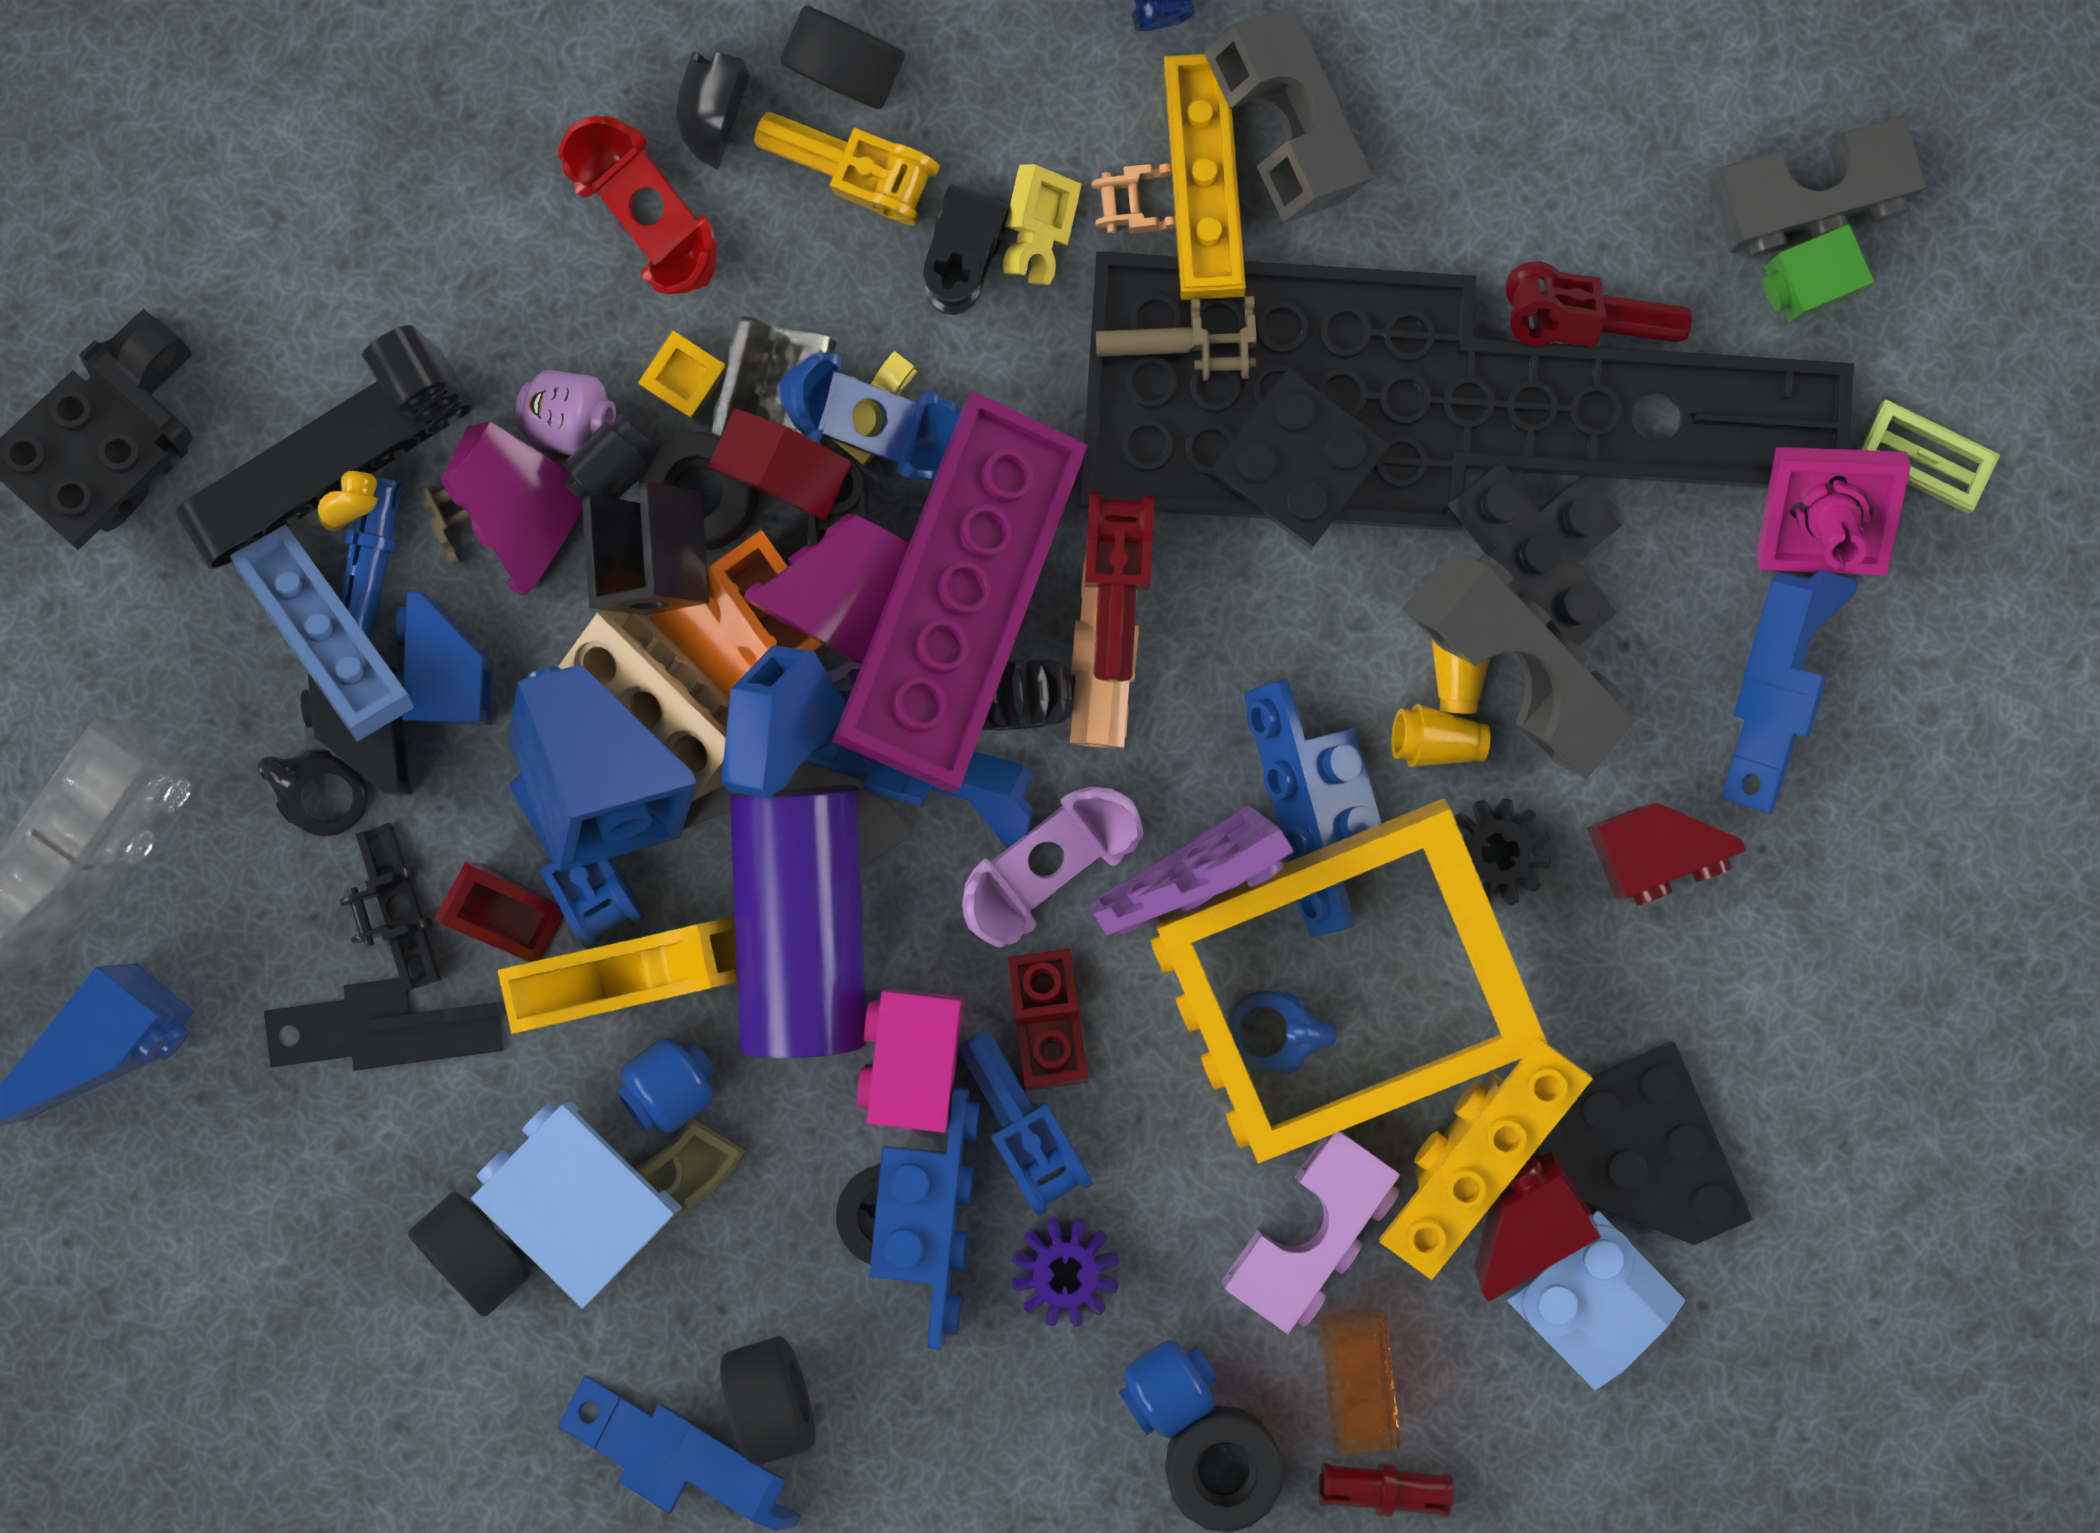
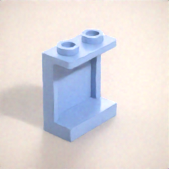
(572, 1202)

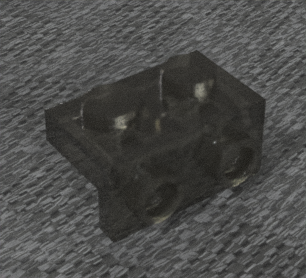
(757, 364)

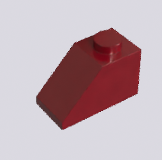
(1532, 1226)

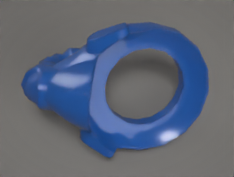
(1303, 1035)

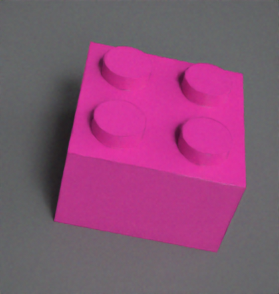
(913, 1059)

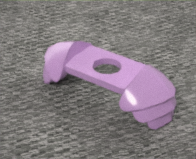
(1086, 827)

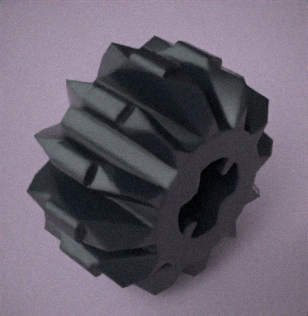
(1520, 847)

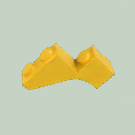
(619, 975)

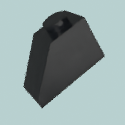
(376, 757)

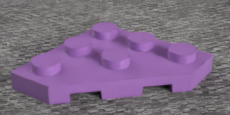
(1219, 859)

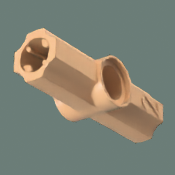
(1098, 705)

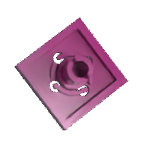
(1832, 529)

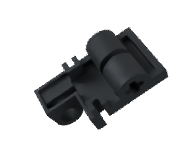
(99, 442)

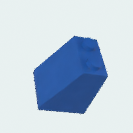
(594, 769)

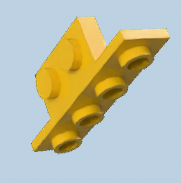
(1481, 1154)

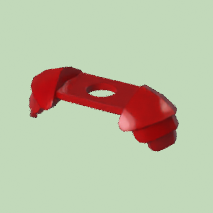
(611, 160)

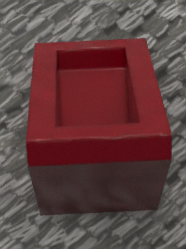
(780, 463)
(500, 912)

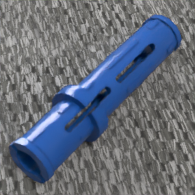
(369, 555)

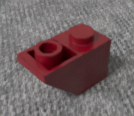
(1657, 845)

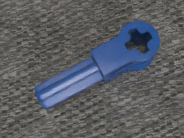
(584, 888)
(1030, 1137)

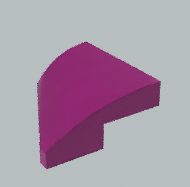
(512, 500)
(836, 586)

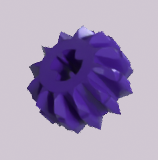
(1043, 1271)

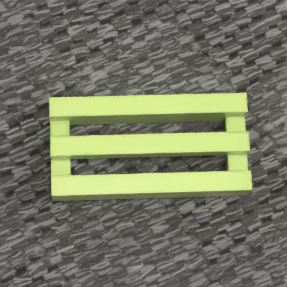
(1942, 491)

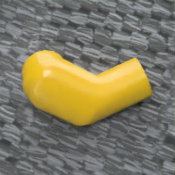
(350, 503)

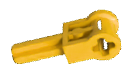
(863, 170)

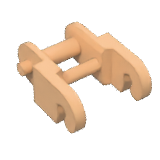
(1130, 180)

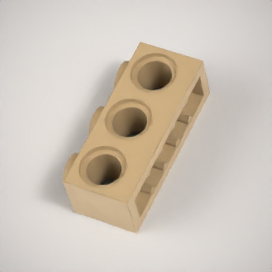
(654, 666)

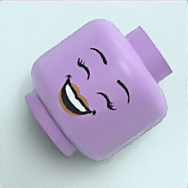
(562, 410)

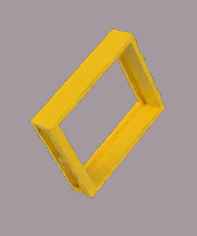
(1426, 828)

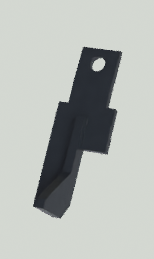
(380, 1031)

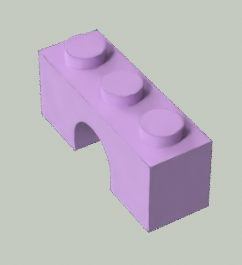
(1286, 1280)

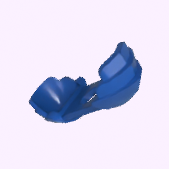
(822, 404)

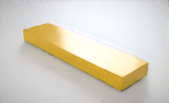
(1203, 181)

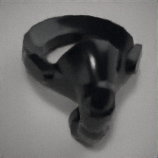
(291, 774)

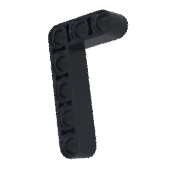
(400, 410)

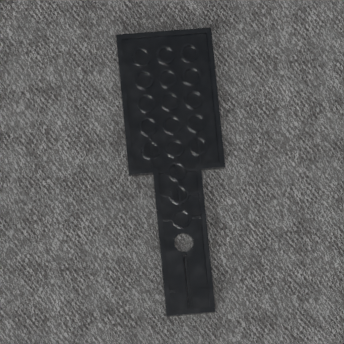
(1407, 368)

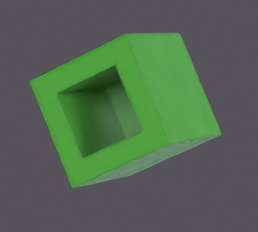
(1816, 274)

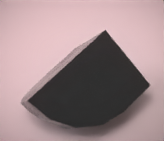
(710, 104)

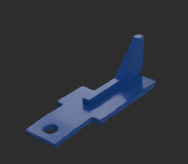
(1776, 693)
(990, 785)
(669, 1451)

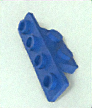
(1316, 792)
(919, 1216)

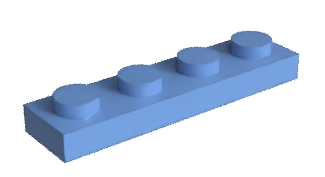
(322, 632)

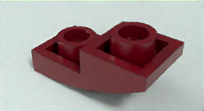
(1047, 1019)

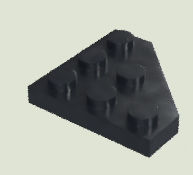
(1648, 1150)

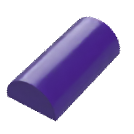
(799, 922)

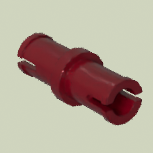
(1385, 1489)

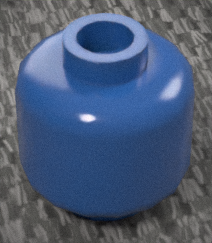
(666, 1085)
(1169, 1388)

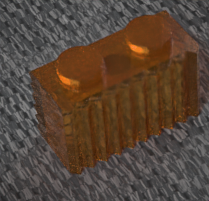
(1359, 1380)

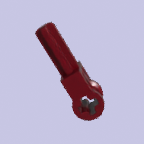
(1577, 311)
(1118, 566)

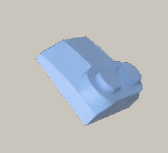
(1599, 1305)

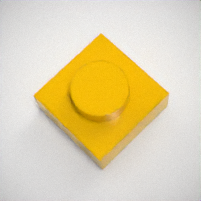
(683, 375)

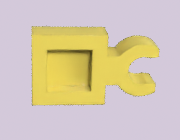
(1043, 216)

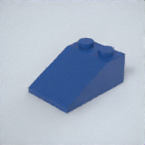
(103, 1032)

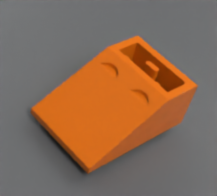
(729, 631)

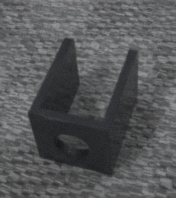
(646, 552)

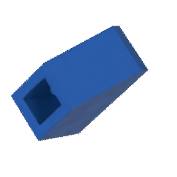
(443, 667)
(777, 720)

